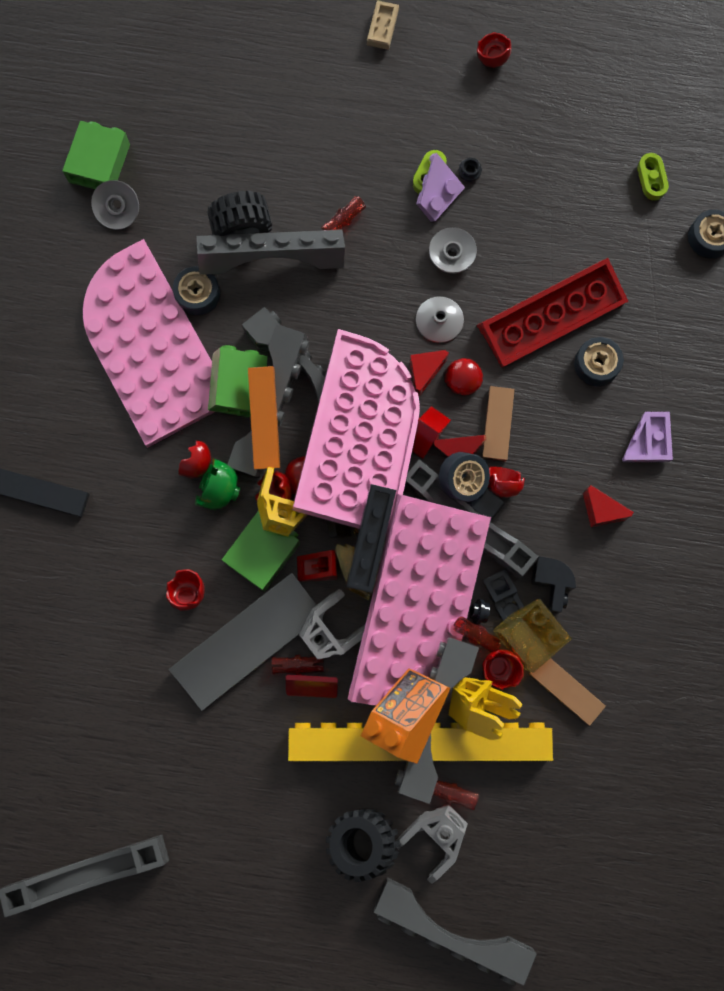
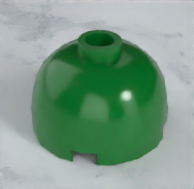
(217, 486)

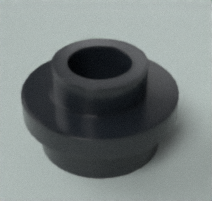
(470, 163)
(479, 611)

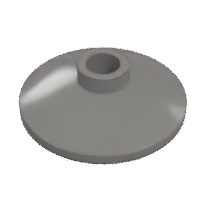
(104, 208)
(452, 240)
(435, 329)

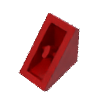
(425, 368)
(429, 428)
(463, 444)
(603, 509)
(317, 566)

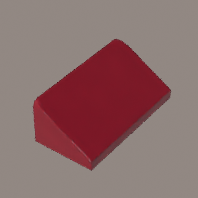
(311, 686)

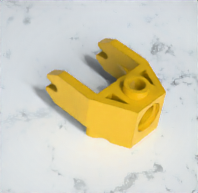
(275, 511)
(475, 696)

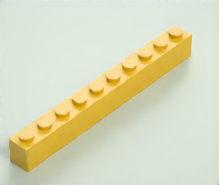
(446, 744)

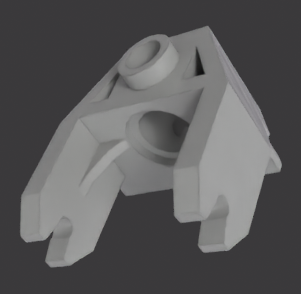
(327, 644)
(446, 829)

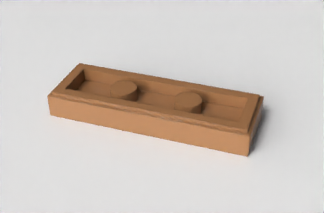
(498, 423)
(568, 691)

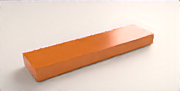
(264, 417)

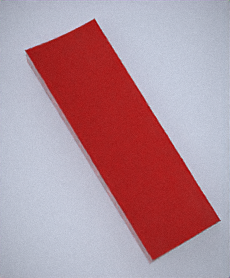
(553, 312)

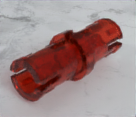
(345, 215)
(477, 634)
(297, 665)
(455, 794)

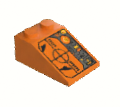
(406, 716)

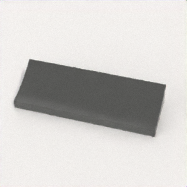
(244, 642)

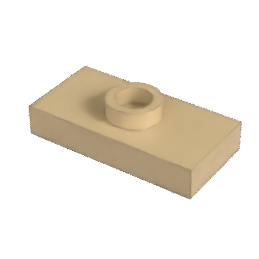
(382, 25)

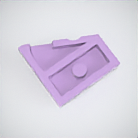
(438, 189)
(651, 439)

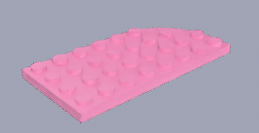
(147, 344)
(359, 431)
(418, 593)

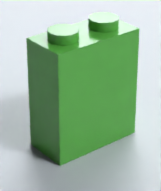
(95, 155)
(230, 380)
(260, 553)

